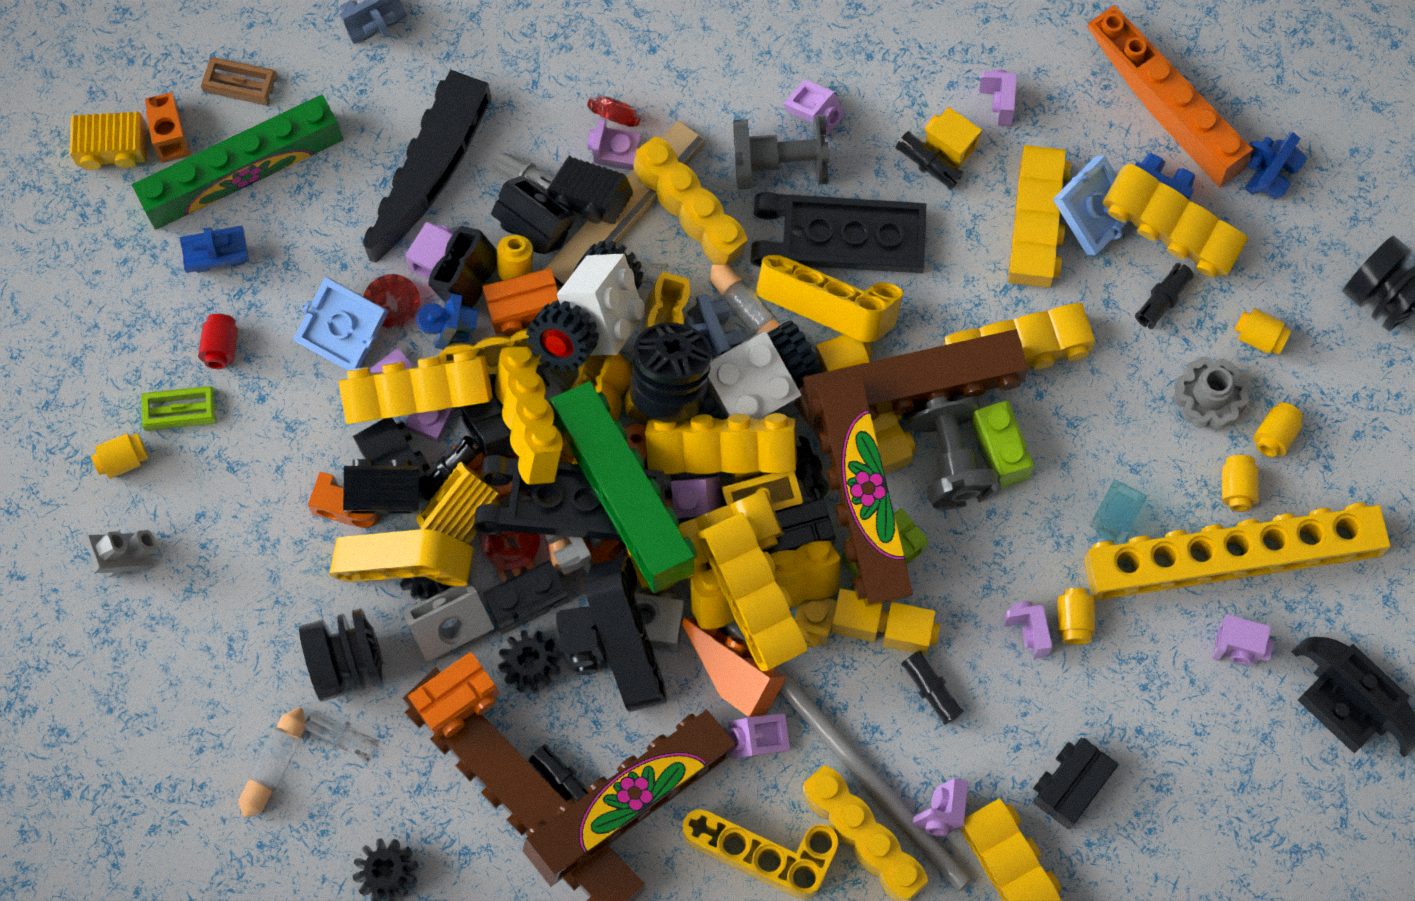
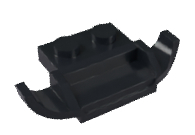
(1355, 696)

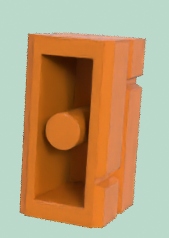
(519, 300)
(455, 696)

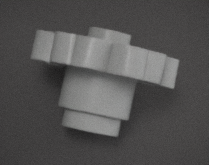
(1211, 393)

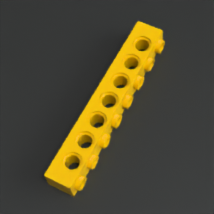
(1364, 523)

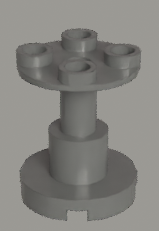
(765, 153)
(957, 464)

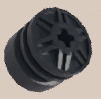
(1387, 281)
(670, 372)
(341, 655)

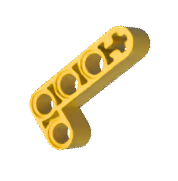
(829, 301)
(402, 556)
(757, 847)

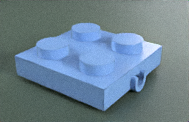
(1083, 208)
(340, 325)

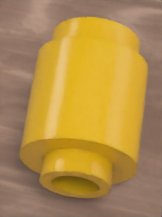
(514, 257)
(1262, 331)
(1278, 430)
(119, 455)
(1240, 483)
(1076, 616)

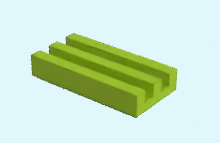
(182, 420)

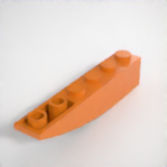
(1171, 98)

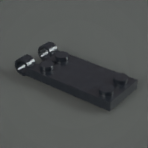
(844, 232)
(556, 508)

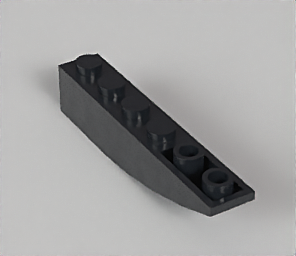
(430, 159)

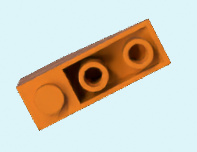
(734, 670)

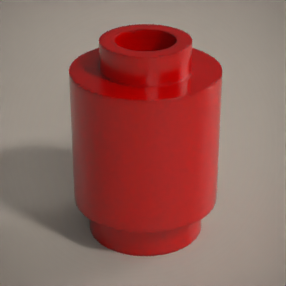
(218, 341)

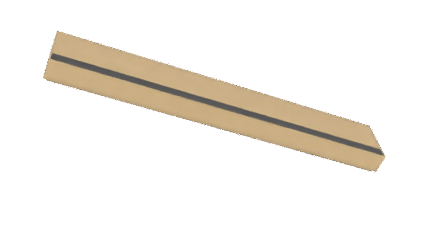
(686, 145)

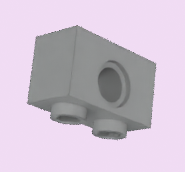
(454, 603)
(669, 613)

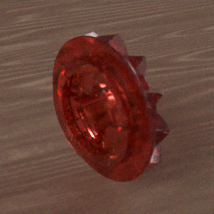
(614, 110)
(399, 288)
(512, 558)

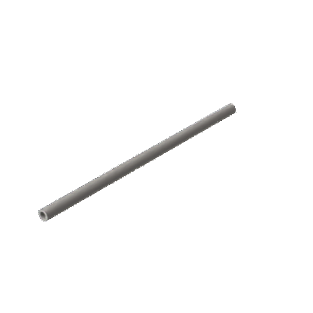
(864, 772)

